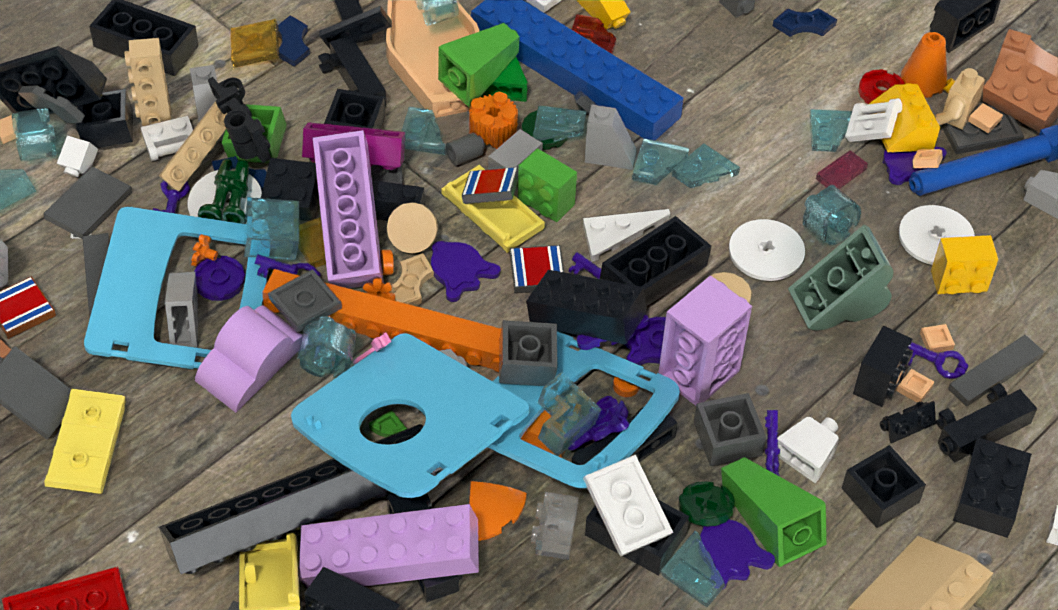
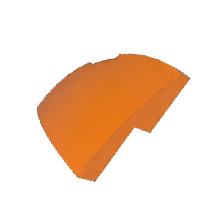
(495, 507)

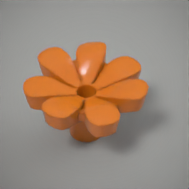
(203, 251)
(379, 289)

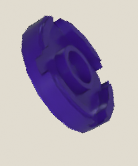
(219, 278)

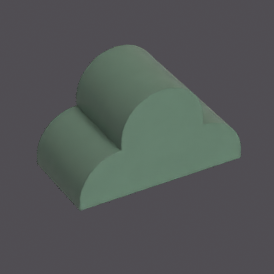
(845, 283)

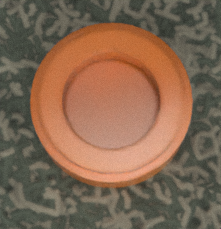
(387, 262)
(624, 388)

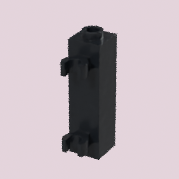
(352, 67)
(992, 422)

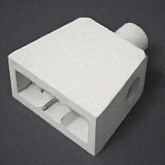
(809, 446)

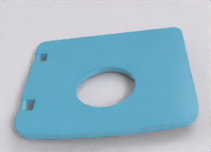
(453, 398)

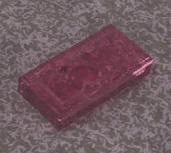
(842, 170)

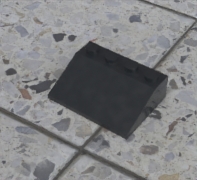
(57, 72)

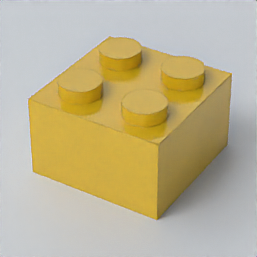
(964, 264)

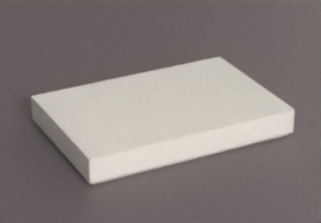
(627, 505)

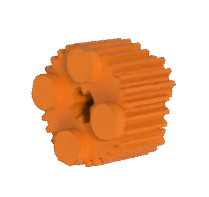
(493, 118)

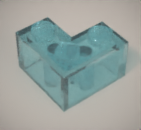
(571, 413)

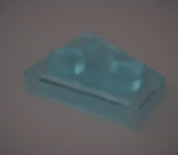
(828, 129)
(422, 131)
(703, 167)
(14, 186)

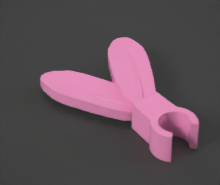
(377, 344)

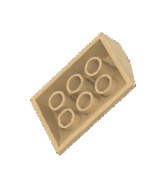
(927, 579)

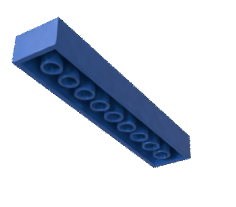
(583, 66)

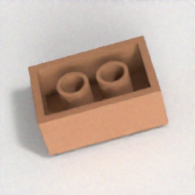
(1023, 92)

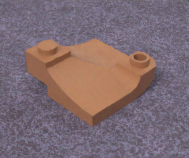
(1024, 47)

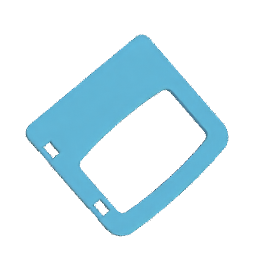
(133, 282)
(575, 365)

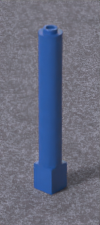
(987, 162)

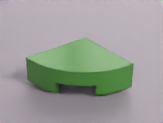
(387, 425)

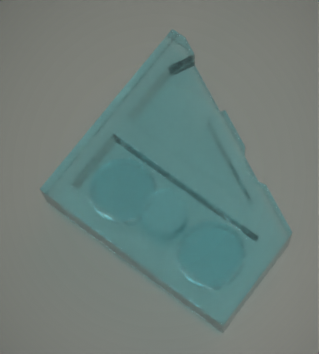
(558, 123)
(657, 160)
(694, 571)

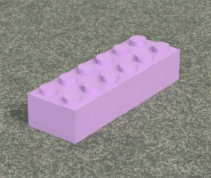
(347, 209)
(393, 546)

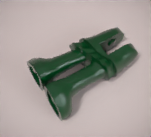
(228, 181)

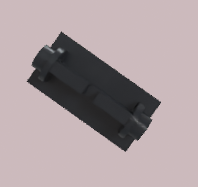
(910, 422)

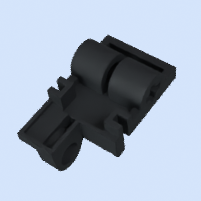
(242, 129)

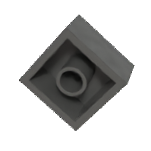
(527, 353)
(729, 429)

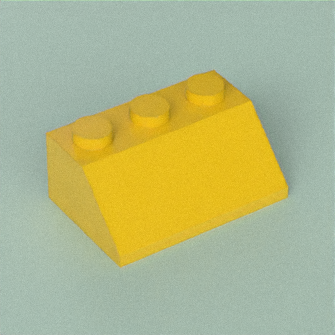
(915, 124)

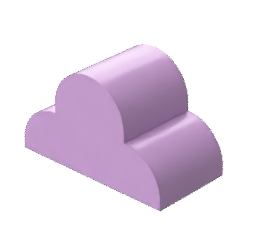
(247, 355)

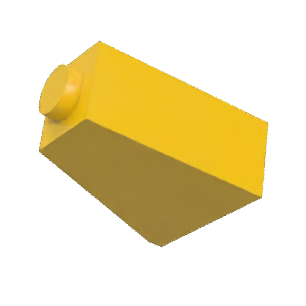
(610, 12)

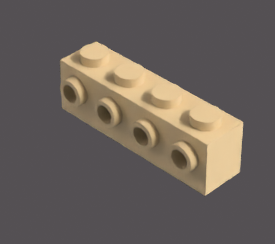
(149, 80)

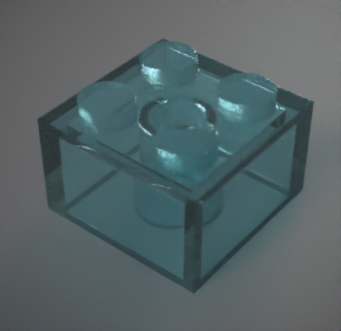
(271, 228)

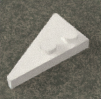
(614, 230)

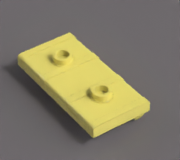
(504, 221)
(86, 441)
(270, 576)

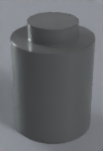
(465, 148)

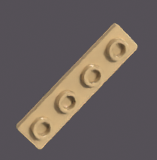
(194, 148)

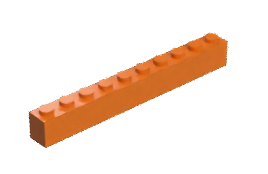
(377, 315)

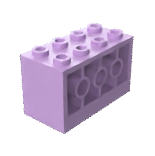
(704, 339)

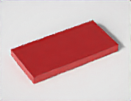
(89, 592)

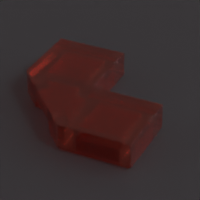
(594, 29)

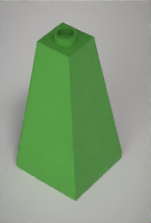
(476, 60)
(778, 512)

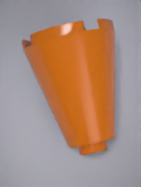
(927, 65)

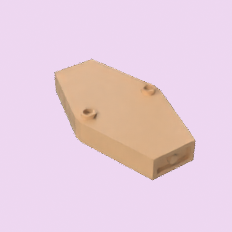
(414, 53)

